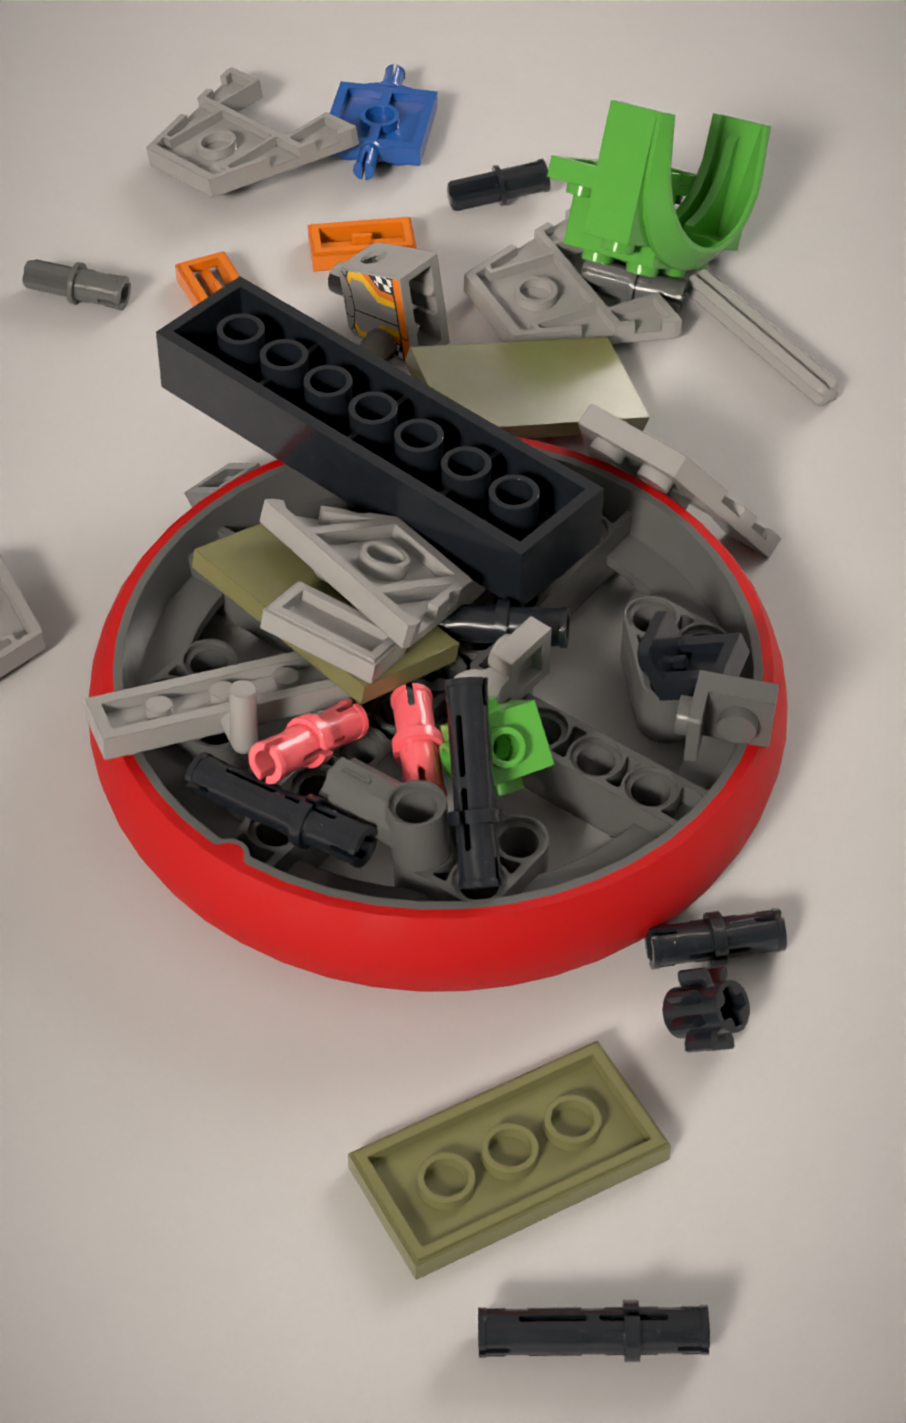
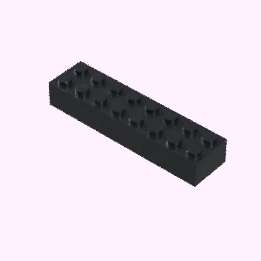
(381, 439)

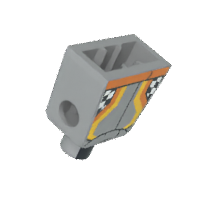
(395, 292)

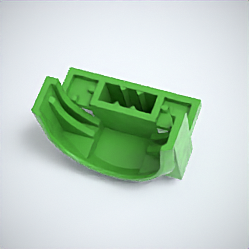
(629, 193)

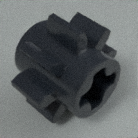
(706, 1009)

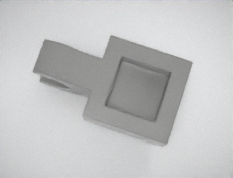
(517, 661)

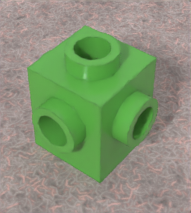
(517, 743)

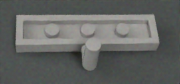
(209, 704)

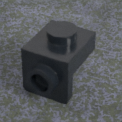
(675, 660)

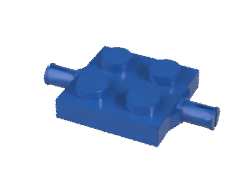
(389, 121)

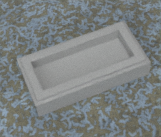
(331, 632)

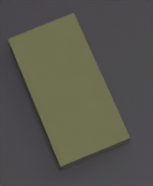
(531, 385)
(259, 568)
(507, 1158)

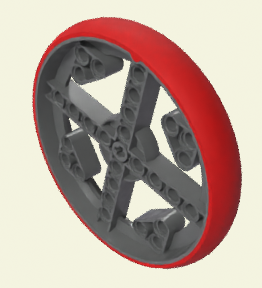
(425, 932)

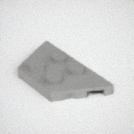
(376, 566)

